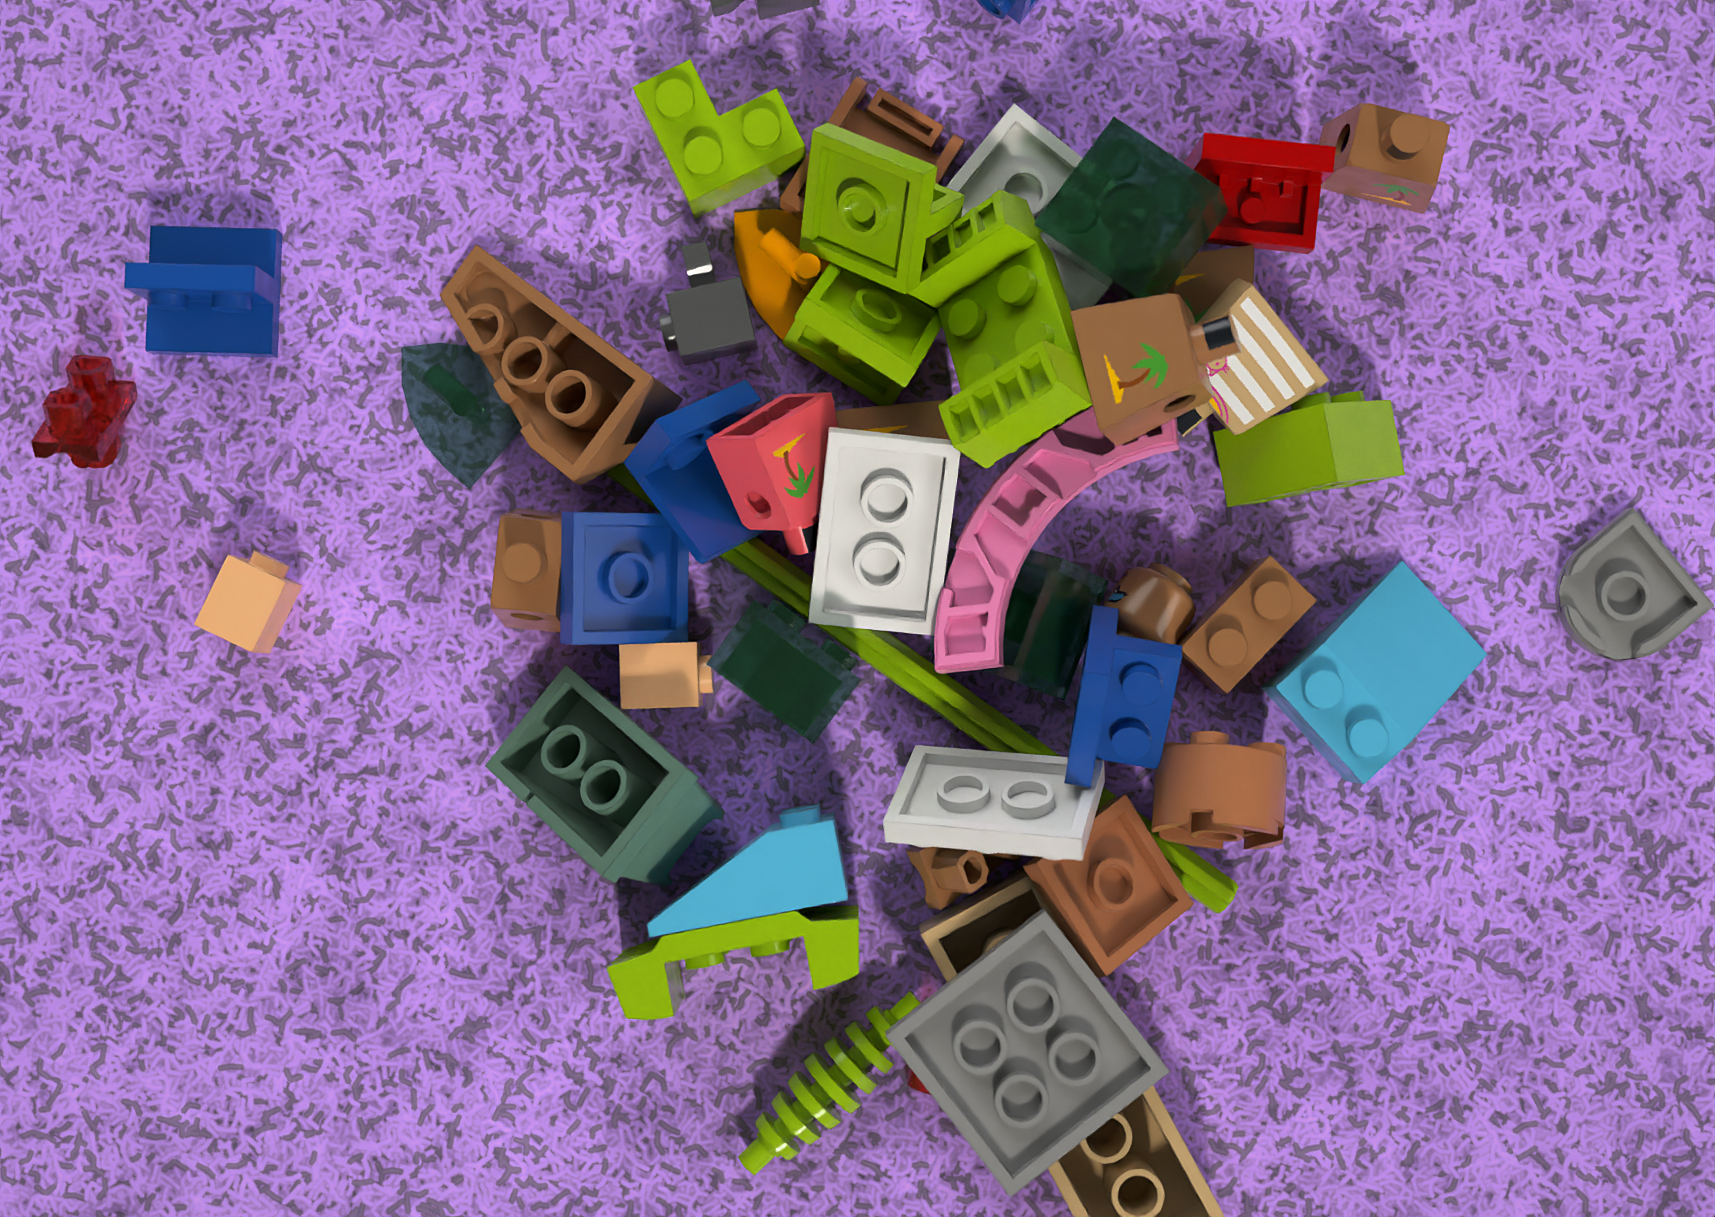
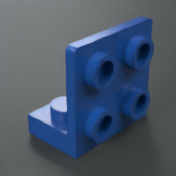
(682, 476)

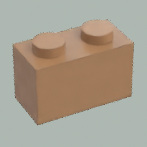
(1243, 624)

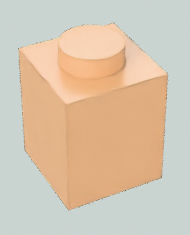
(249, 602)
(664, 675)

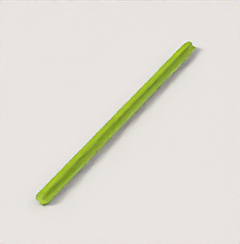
(938, 691)

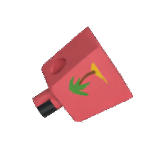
(777, 465)

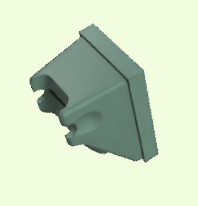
(603, 783)

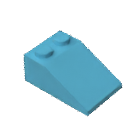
(1376, 675)
(776, 872)

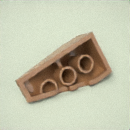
(566, 385)

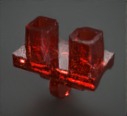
(86, 414)

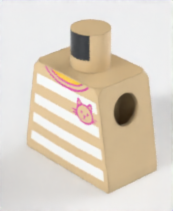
(1264, 376)

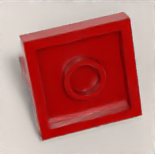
(1267, 189)

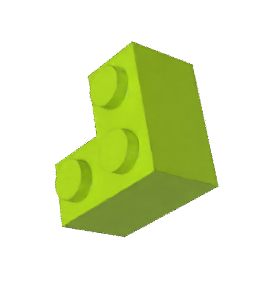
(715, 154)
(1310, 449)

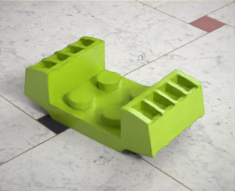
(1003, 329)
(650, 976)

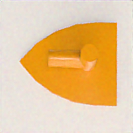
(773, 266)

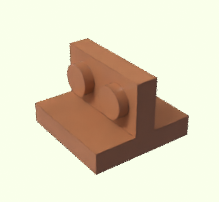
(1116, 894)

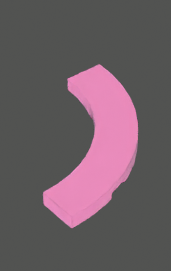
(1008, 524)

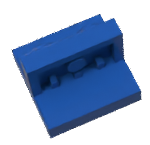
(210, 291)
(622, 580)
(1121, 699)

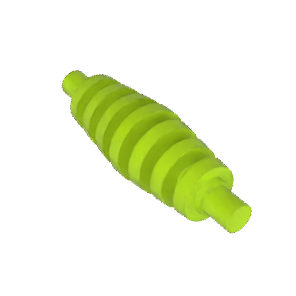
(831, 1084)

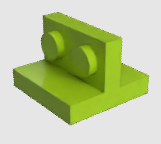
(872, 207)
(863, 333)

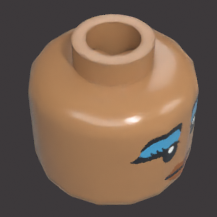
(1152, 604)

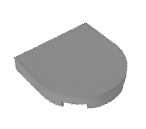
(1626, 592)

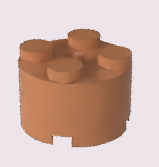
(1220, 792)

